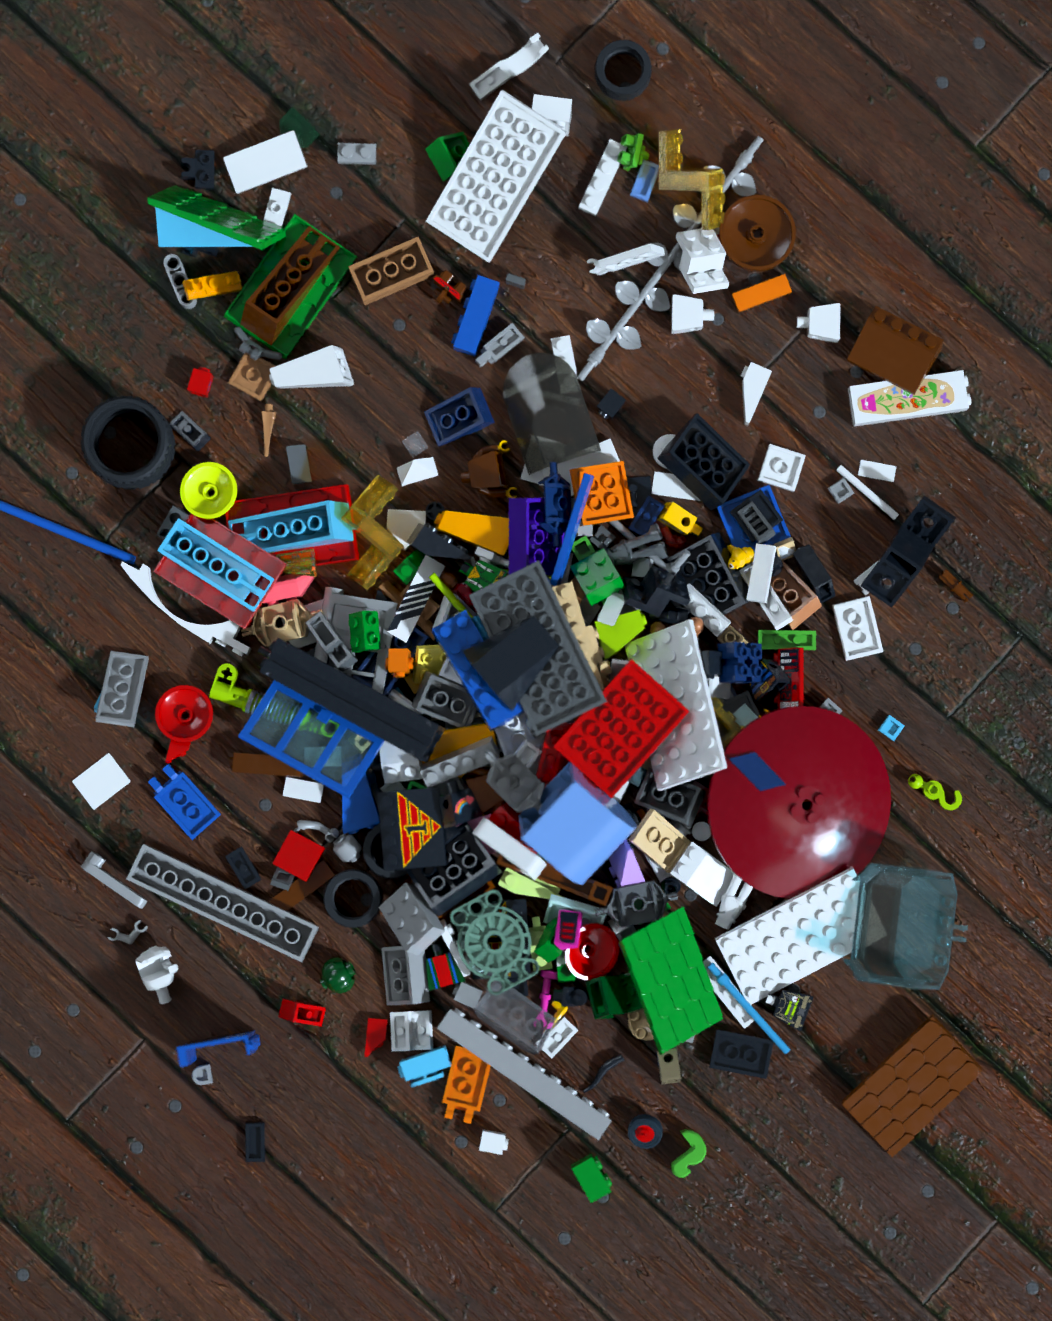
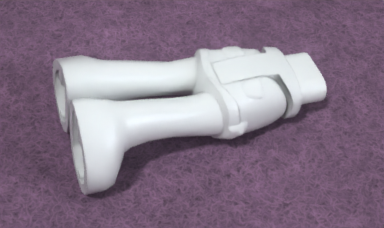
(730, 904)

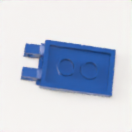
(184, 802)

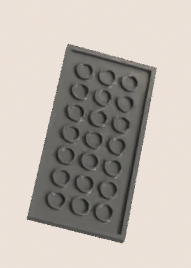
(566, 682)

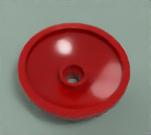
(177, 702)
(599, 956)

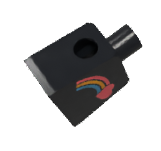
(458, 805)

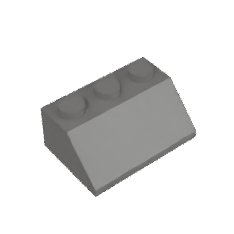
(404, 976)

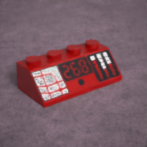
(792, 663)

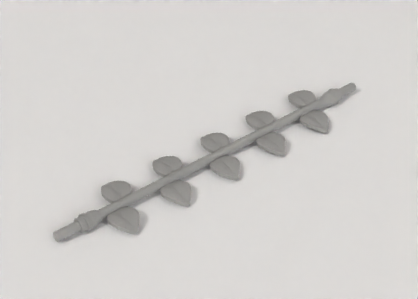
(657, 298)

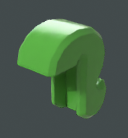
(692, 1156)

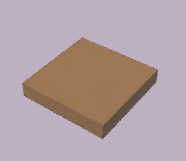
(252, 377)

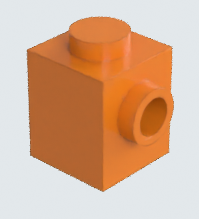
(399, 662)

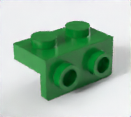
(364, 631)

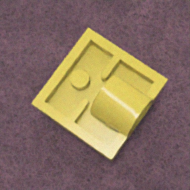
(429, 659)

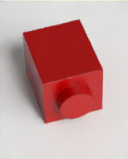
(200, 382)

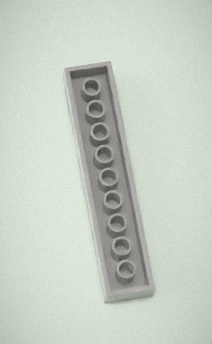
(222, 902)
(524, 1074)

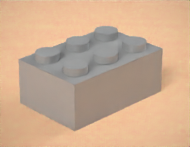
(411, 919)

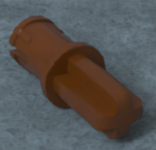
(955, 585)

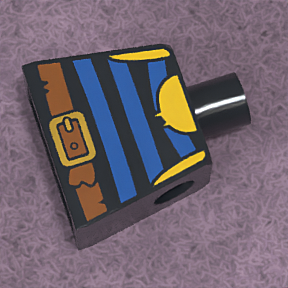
(773, 682)

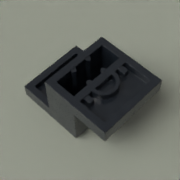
(655, 590)

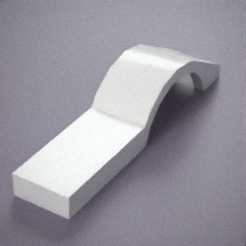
(509, 68)

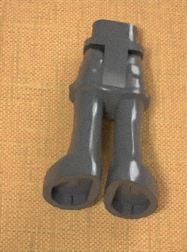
(622, 552)

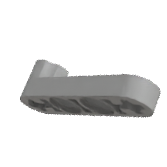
(93, 866)

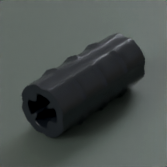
(672, 615)

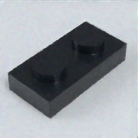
(243, 867)

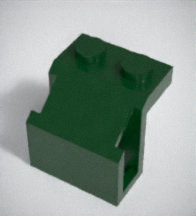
(613, 996)

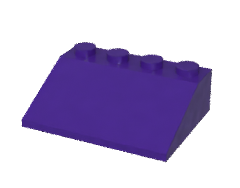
(527, 538)

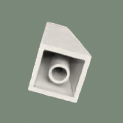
(318, 369)

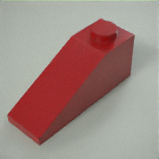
(507, 820)

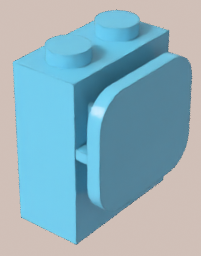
(424, 1066)

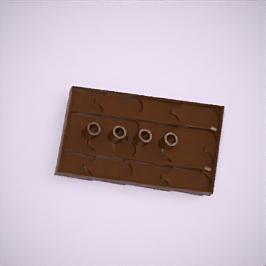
(912, 1086)

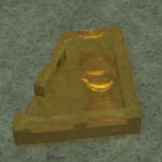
(300, 562)

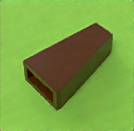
(261, 765)

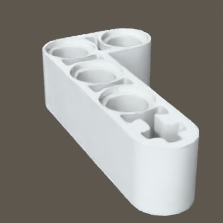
(509, 848)

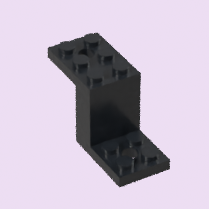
(908, 551)

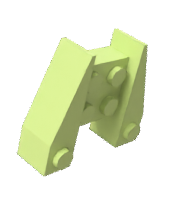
(526, 886)

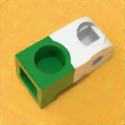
(564, 974)

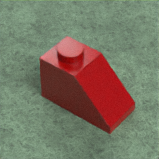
(302, 1012)

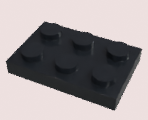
(741, 1054)

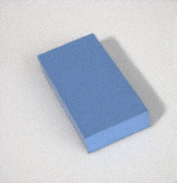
(645, 181)

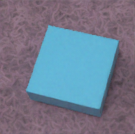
(891, 728)

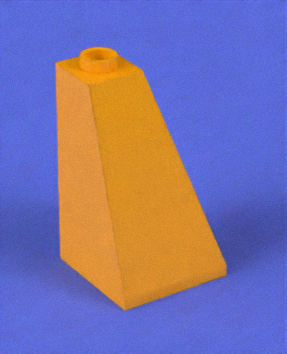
(475, 529)

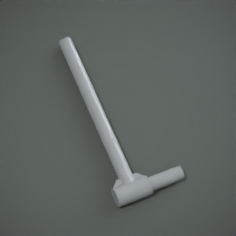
(672, 567)

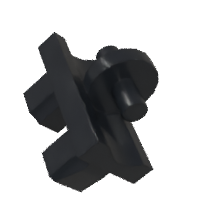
(570, 996)

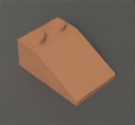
(795, 596)

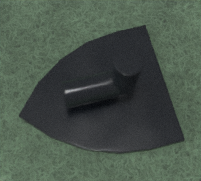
(639, 491)

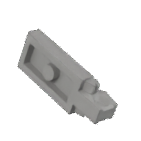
(500, 345)

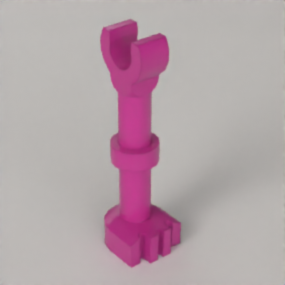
(545, 996)

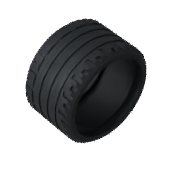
(100, 418)

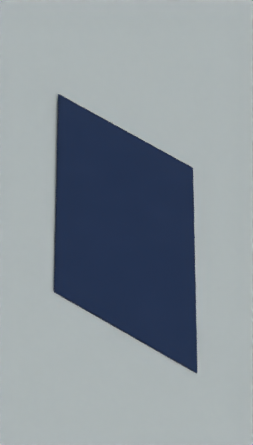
(757, 771)

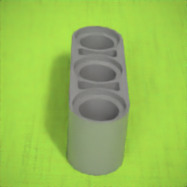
(174, 274)

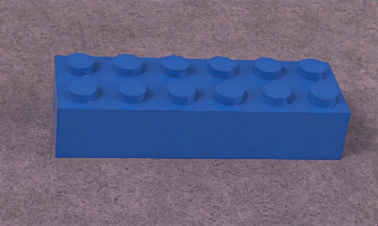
(456, 636)

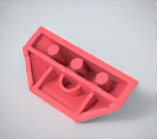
(288, 588)

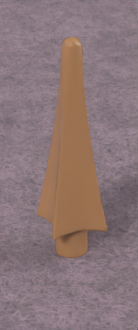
(268, 419)

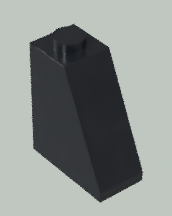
(814, 573)

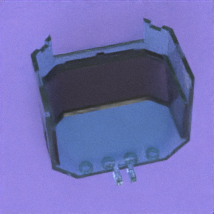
(904, 926)

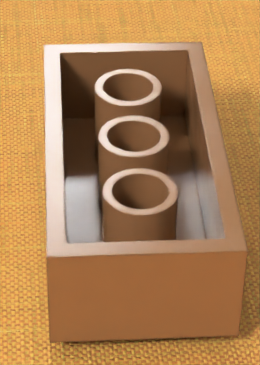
(391, 271)

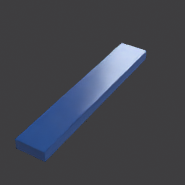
(571, 530)

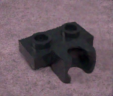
(200, 168)

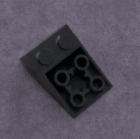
(431, 544)

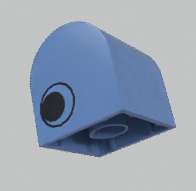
(575, 825)

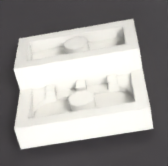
(411, 1030)

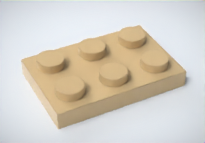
(659, 840)

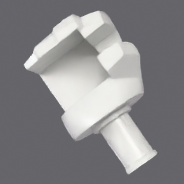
(157, 971)

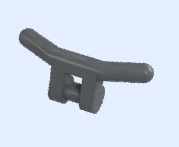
(252, 349)

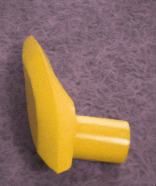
(560, 1010)

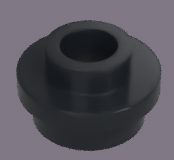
(667, 885)

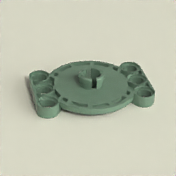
(498, 924)

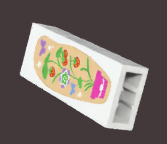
(887, 402)

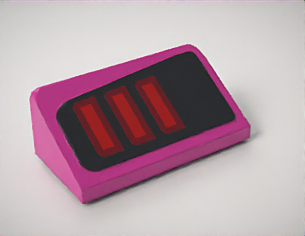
(568, 929)

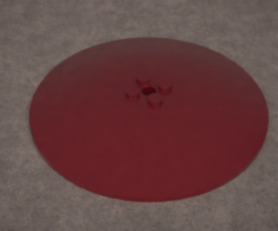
(768, 833)

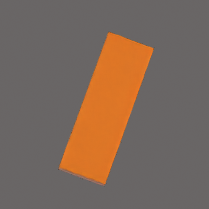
(761, 293)

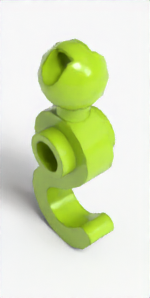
(934, 790)

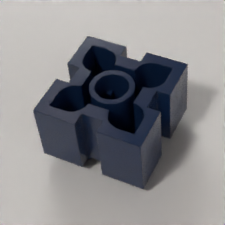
(741, 663)

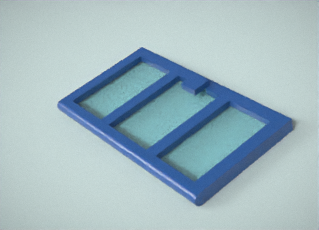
(311, 739)

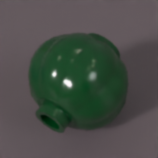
(338, 975)

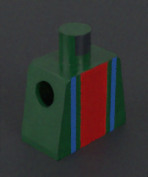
(442, 969)

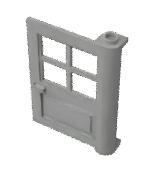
(337, 608)

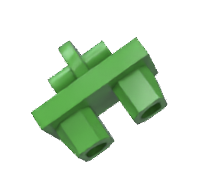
(635, 152)

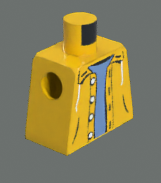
(672, 516)

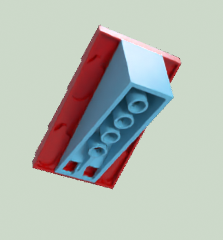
(298, 523)
(218, 567)

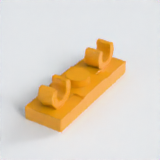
(212, 285)

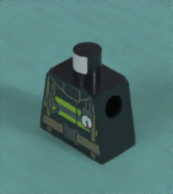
(790, 1007)

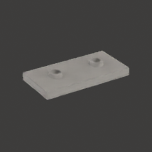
(122, 689)

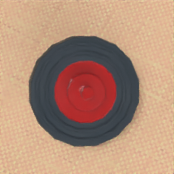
(645, 1131)

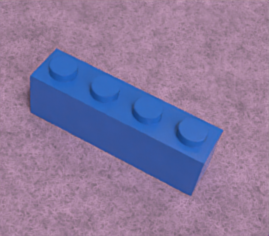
(476, 315)

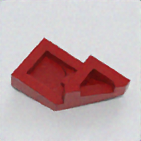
(176, 749)
(375, 1035)

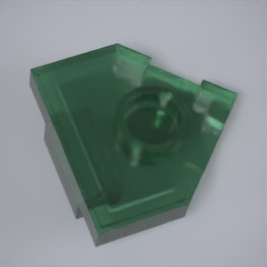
(303, 128)

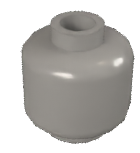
(347, 848)

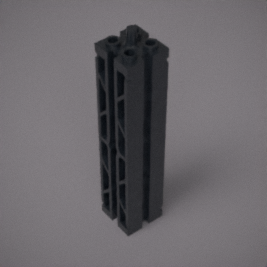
(350, 699)

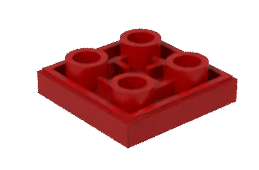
(298, 855)

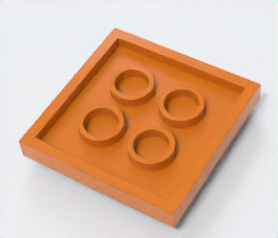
(608, 495)

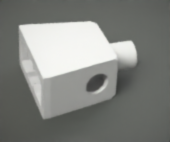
(688, 314)
(822, 322)

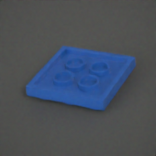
(734, 531)

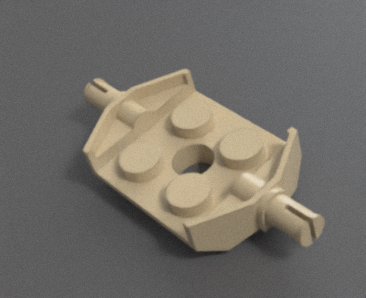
(292, 612)

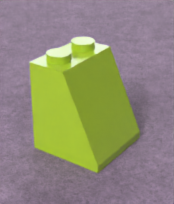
(615, 637)

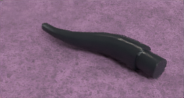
(609, 1064)

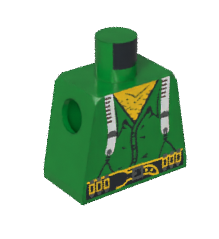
(481, 575)

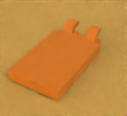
(465, 1083)

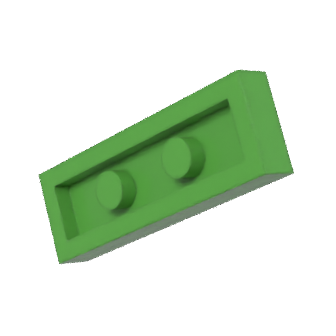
(787, 639)

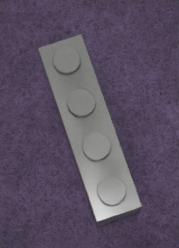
(458, 762)

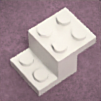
(702, 260)

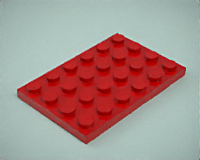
(623, 732)

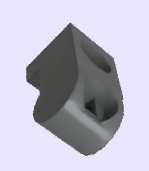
(174, 513)

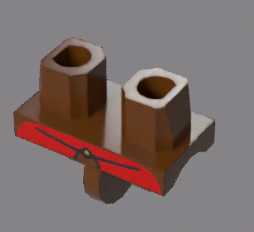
(442, 282)

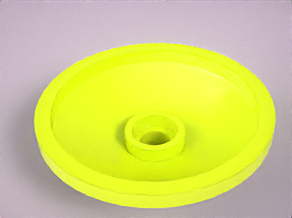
(198, 484)

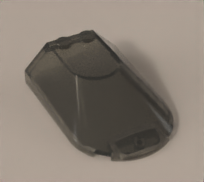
(548, 411)

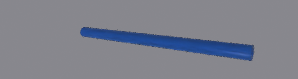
(66, 532)

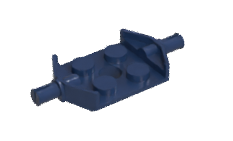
(555, 491)

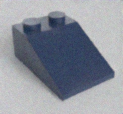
(459, 416)

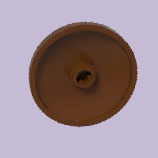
(757, 233)

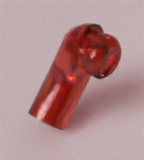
(672, 540)

